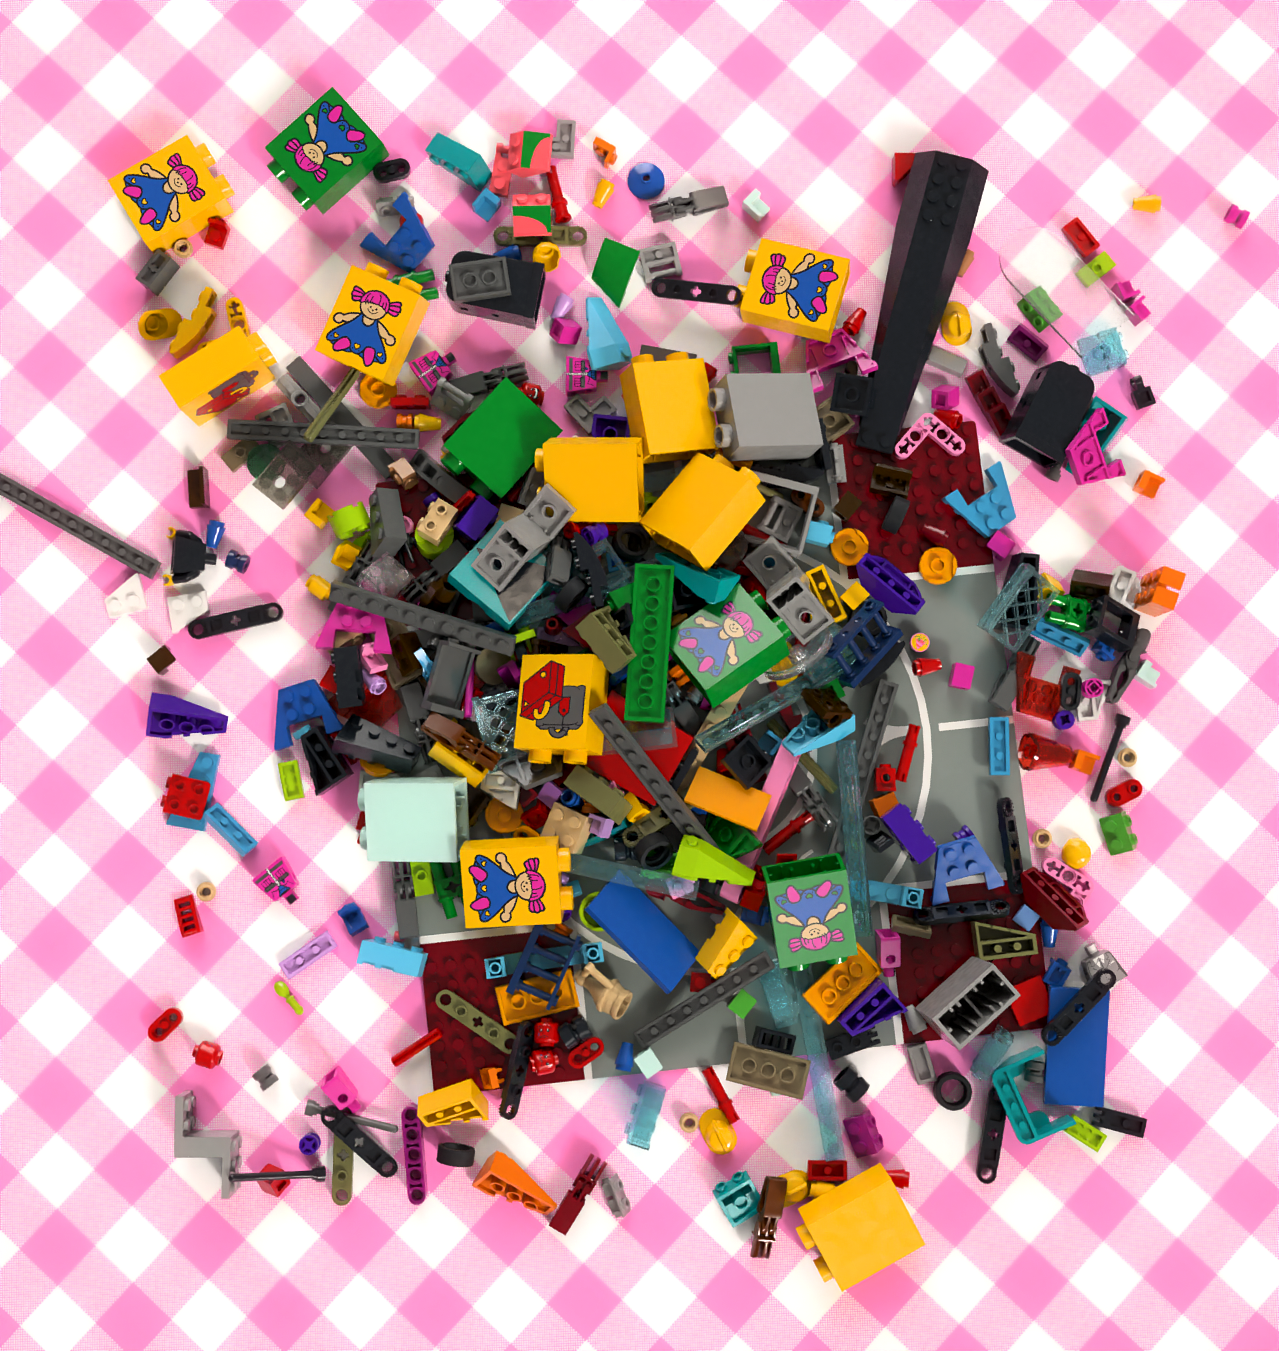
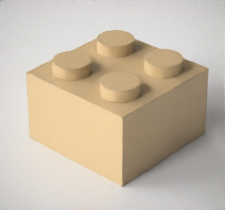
(569, 825)

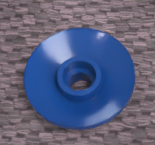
(642, 188)

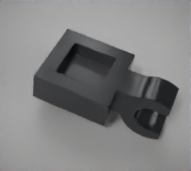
(1142, 395)

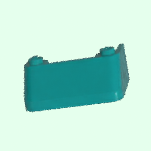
(1026, 1126)

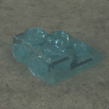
(1106, 356)

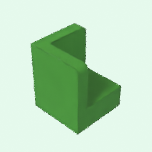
(741, 1003)

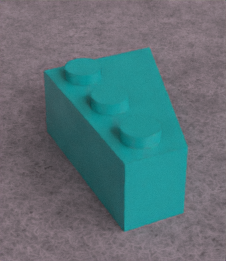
(459, 161)

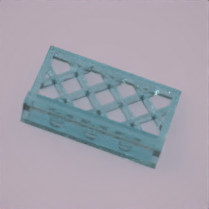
(1009, 595)
(483, 721)

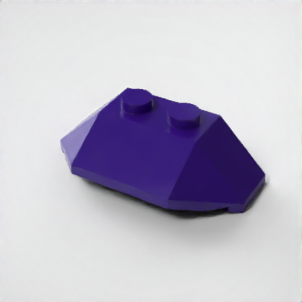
(889, 585)

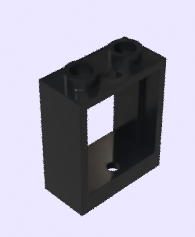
(1128, 626)

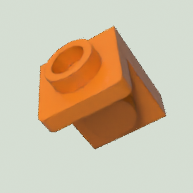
(606, 149)

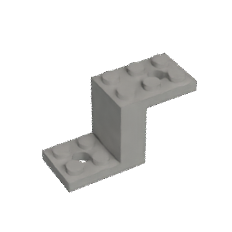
(523, 537)
(788, 590)
(206, 1143)

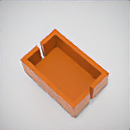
(1154, 596)

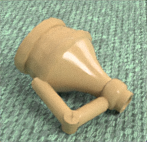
(606, 993)

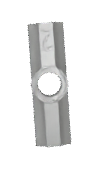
(293, 392)

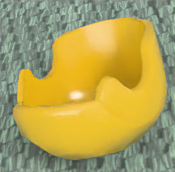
(548, 254)
(1076, 853)

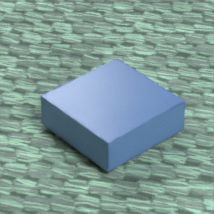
(1026, 917)

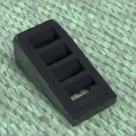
(624, 617)
(880, 842)
(758, 1035)

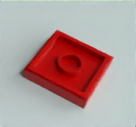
(1032, 1002)

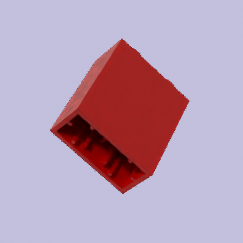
(616, 769)

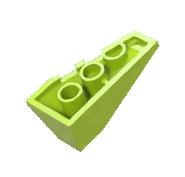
(702, 860)

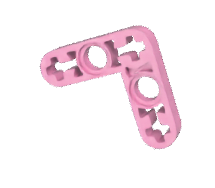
(926, 430)
(1075, 890)

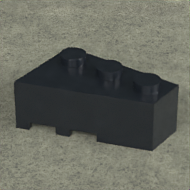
(348, 676)
(325, 768)

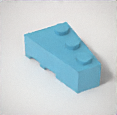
(392, 956)

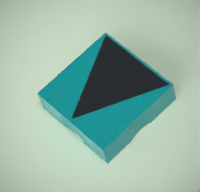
(512, 601)

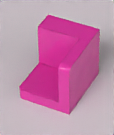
(1125, 291)
(1139, 310)
(565, 331)
(945, 397)
(1000, 545)
(961, 676)

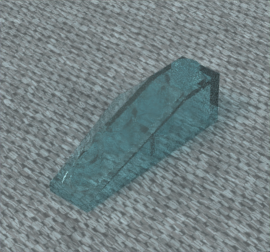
(649, 735)

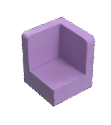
(601, 825)

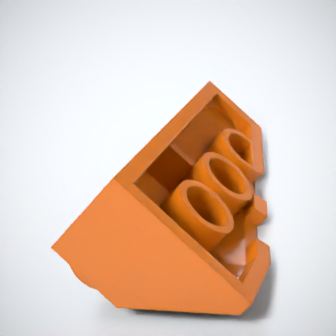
(506, 1178)

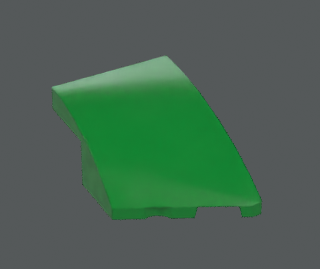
(614, 269)

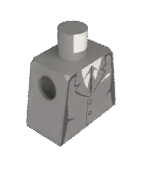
(1101, 959)

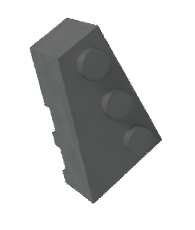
(386, 522)

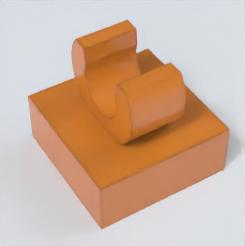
(489, 1077)

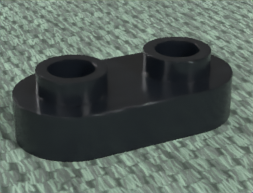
(392, 169)
(1070, 690)

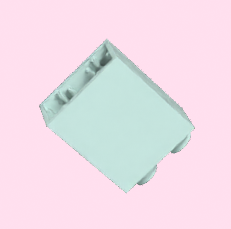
(414, 818)

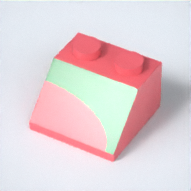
(529, 153)
(532, 215)

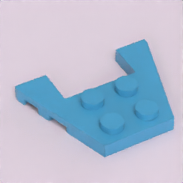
(989, 511)

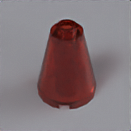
(1043, 753)

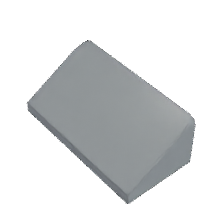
(946, 362)

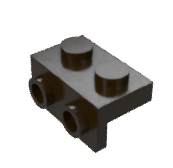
(890, 481)
(477, 802)

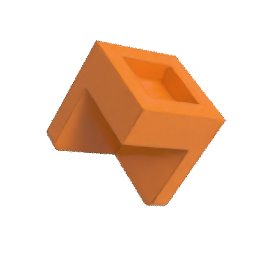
(1148, 484)
(1084, 761)
(883, 803)

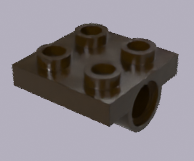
(438, 595)
(827, 705)

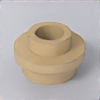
(179, 245)
(1132, 754)
(1047, 835)
(200, 891)
(689, 1129)

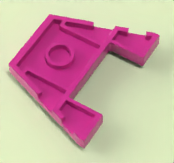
(840, 350)
(1086, 454)
(358, 621)

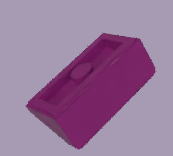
(1028, 342)

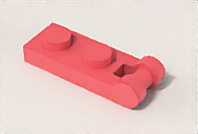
(500, 176)

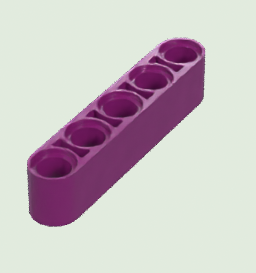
(414, 1163)

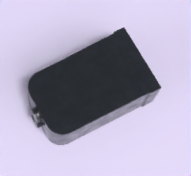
(519, 308)
(1049, 413)

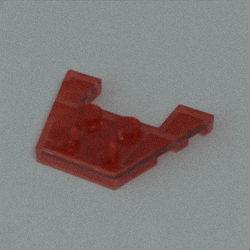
(1035, 695)
(377, 709)

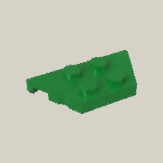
(731, 837)

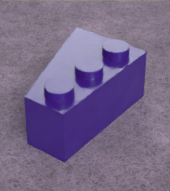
(909, 833)
(870, 1008)

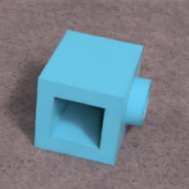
(820, 533)

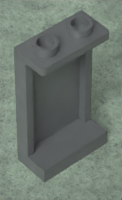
(449, 677)

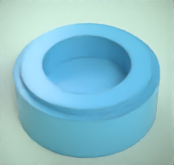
(300, 732)

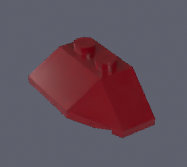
(1052, 901)

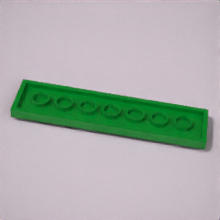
(651, 643)

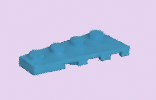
(206, 770)

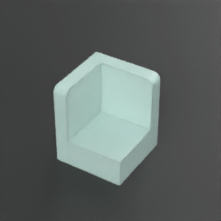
(755, 206)
(1146, 674)
(648, 1062)

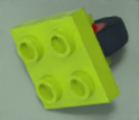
(520, 649)

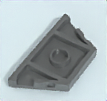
(531, 774)

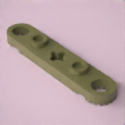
(561, 236)
(651, 822)
(465, 1012)
(342, 1171)

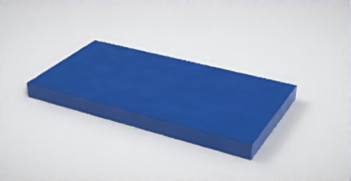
(643, 933)
(1078, 1063)

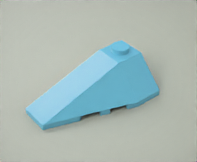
(607, 344)
(814, 733)

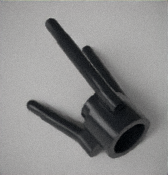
(407, 547)

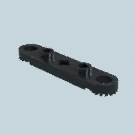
(684, 289)
(222, 624)
(1010, 844)
(971, 911)
(1089, 995)
(514, 1080)
(348, 1131)
(990, 1148)

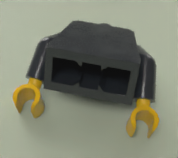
(187, 557)

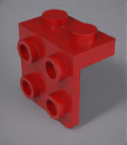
(185, 796)

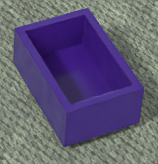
(475, 518)

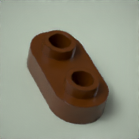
(804, 503)

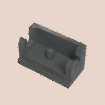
(157, 272)

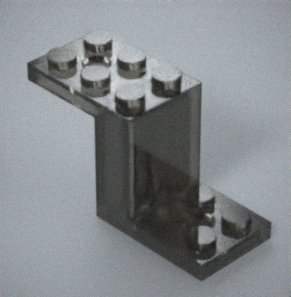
(298, 468)

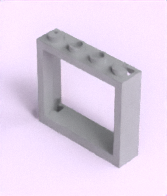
(813, 490)

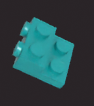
(737, 1198)

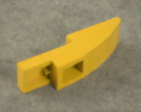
(193, 330)

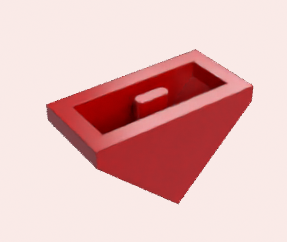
(901, 166)

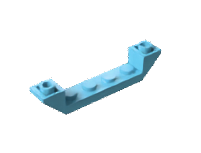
(895, 894)
(506, 964)

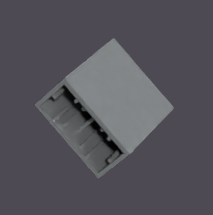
(765, 416)
(967, 1001)

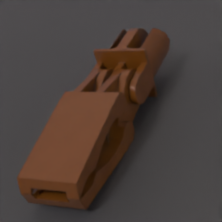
(456, 738)
(769, 1212)

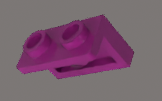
(510, 674)
(863, 1134)

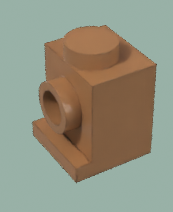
(403, 473)

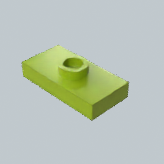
(1101, 264)
(291, 780)
(422, 878)
(1086, 1133)

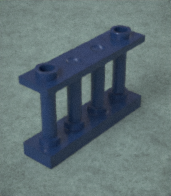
(873, 653)
(525, 965)

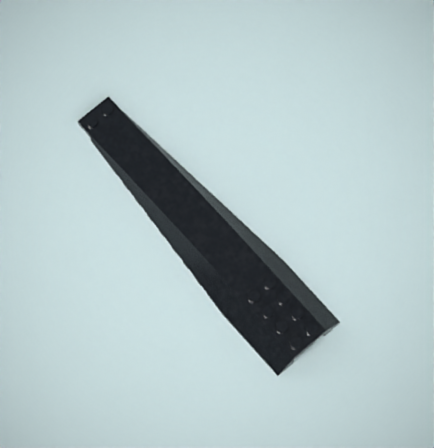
(921, 273)

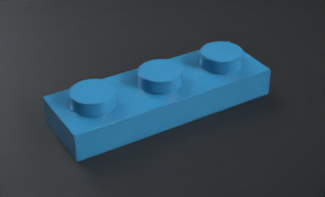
(1061, 637)
(998, 745)
(230, 829)

